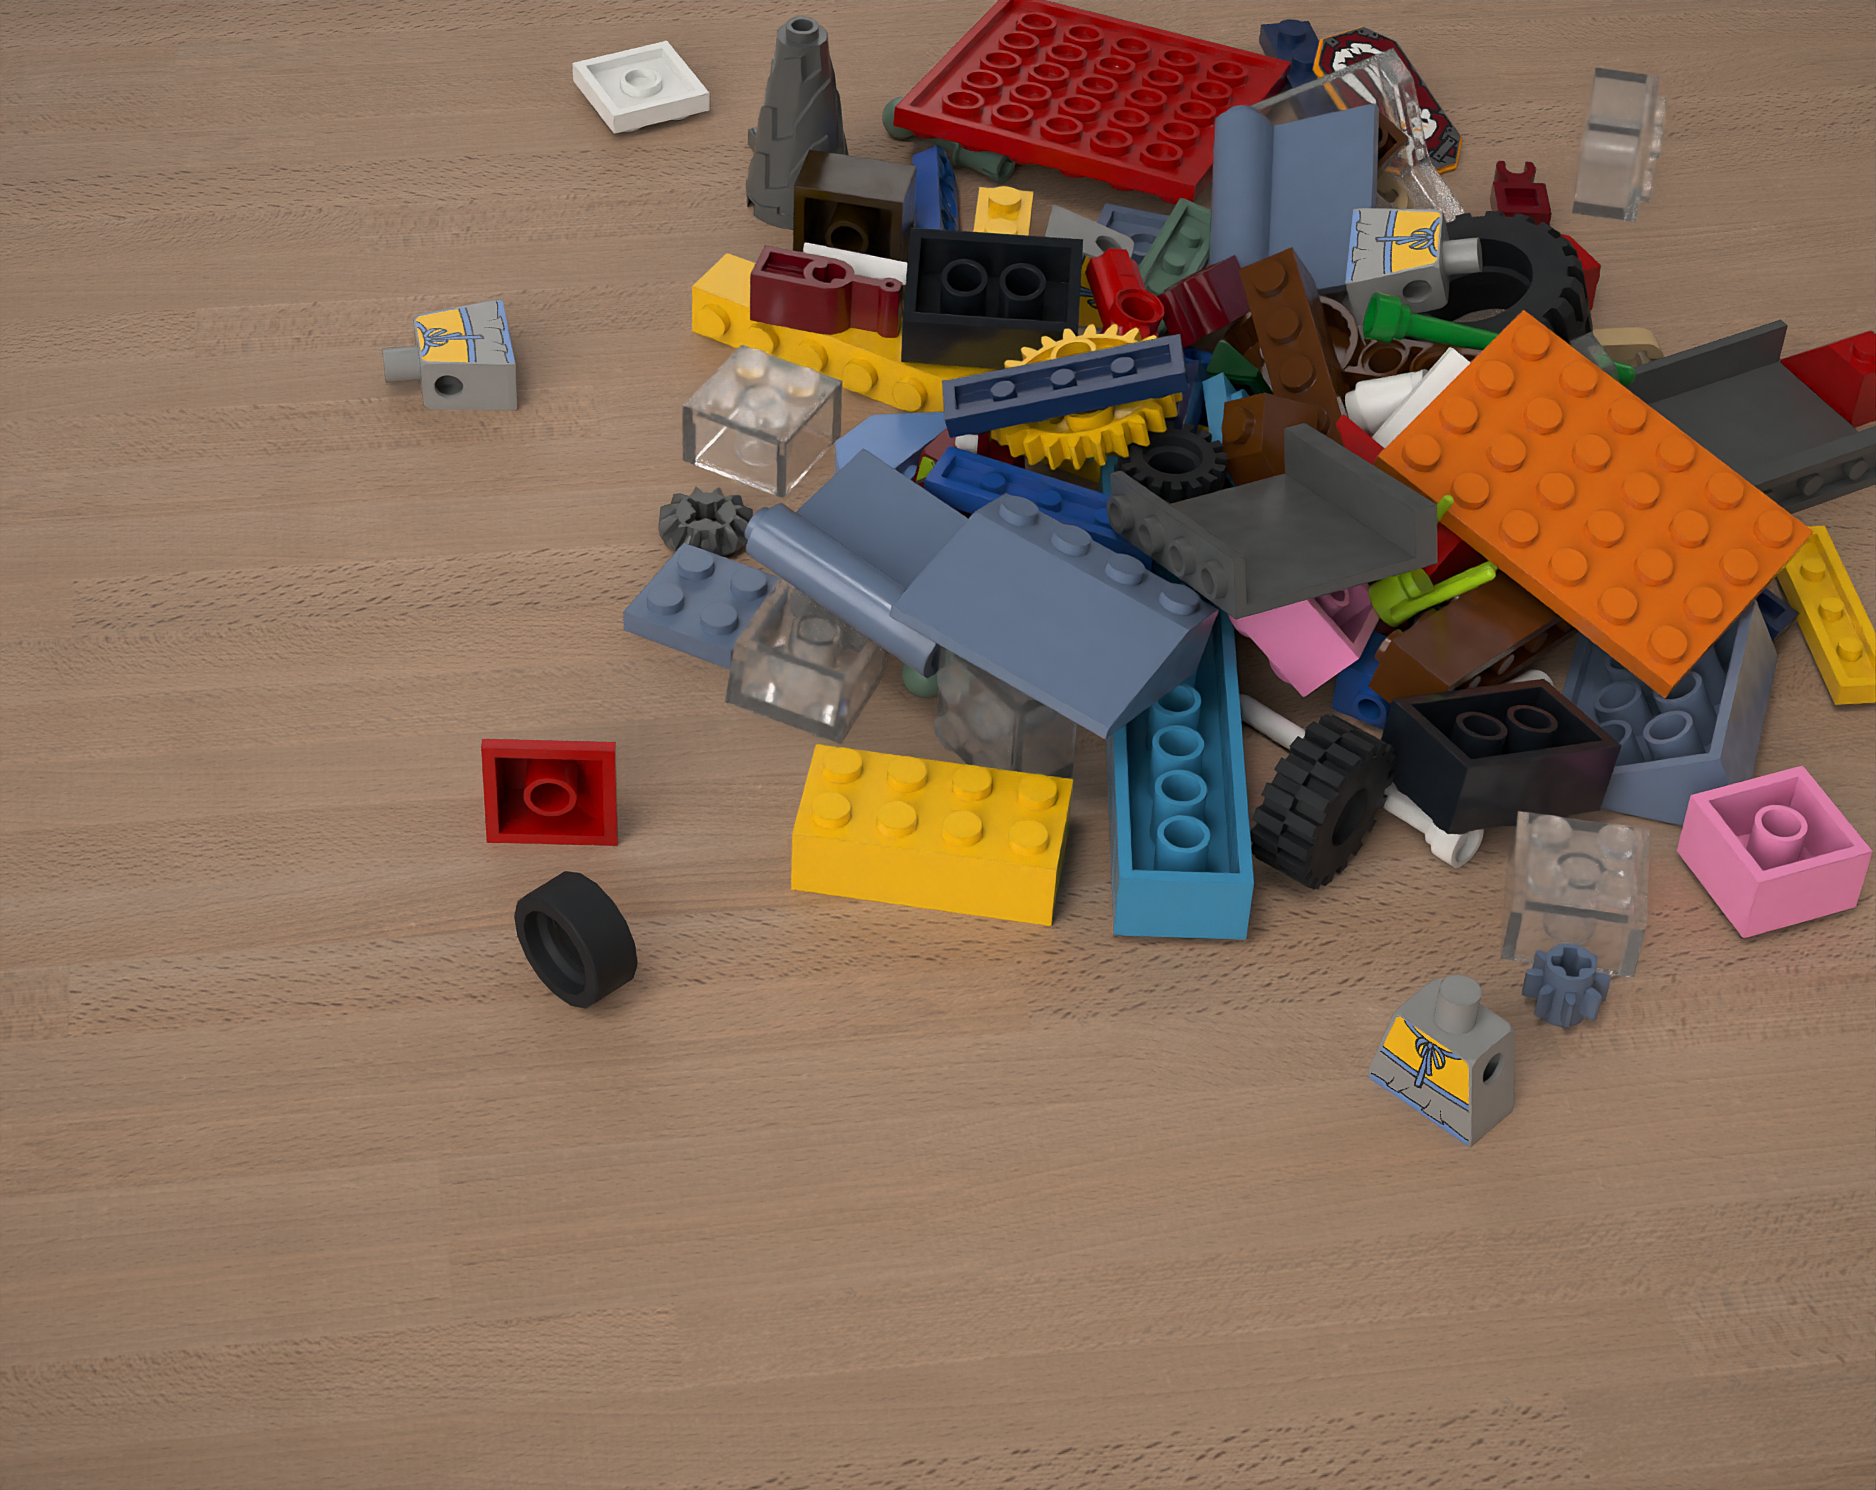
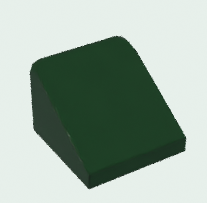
(1237, 370)

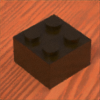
(854, 205)

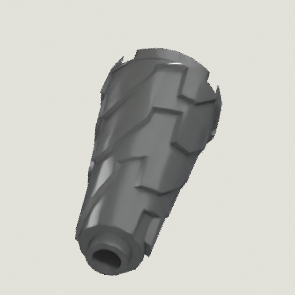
(797, 115)

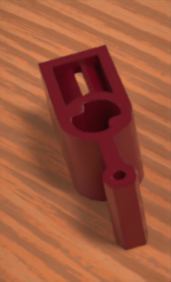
(821, 295)
(1204, 301)

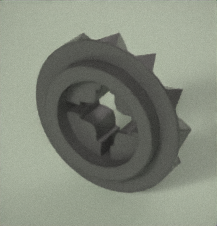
(720, 537)

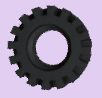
(1177, 463)

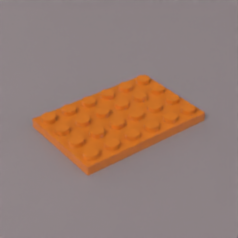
(1595, 502)

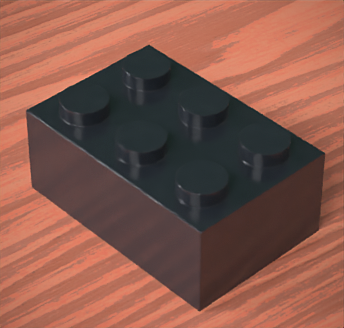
(987, 295)
(1498, 751)

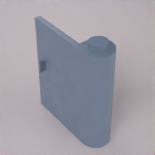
(1292, 187)
(860, 550)

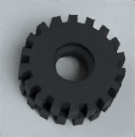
(1322, 801)

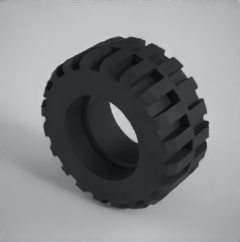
(1521, 270)

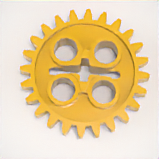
(1091, 431)

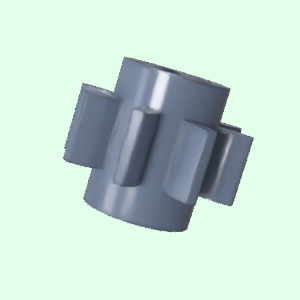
(1566, 985)

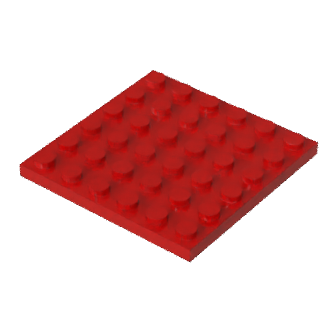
(1089, 96)

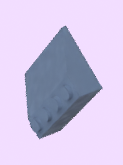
(1058, 615)
(1692, 739)

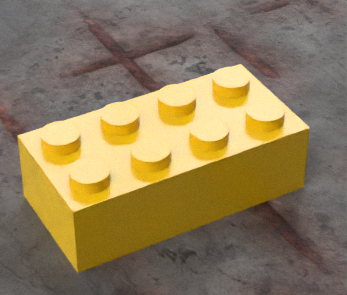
(931, 834)

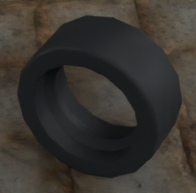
(576, 939)

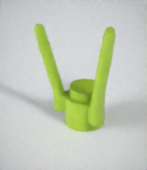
(1410, 592)

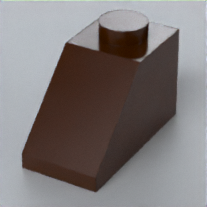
(1255, 434)

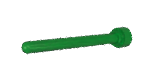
(1390, 320)

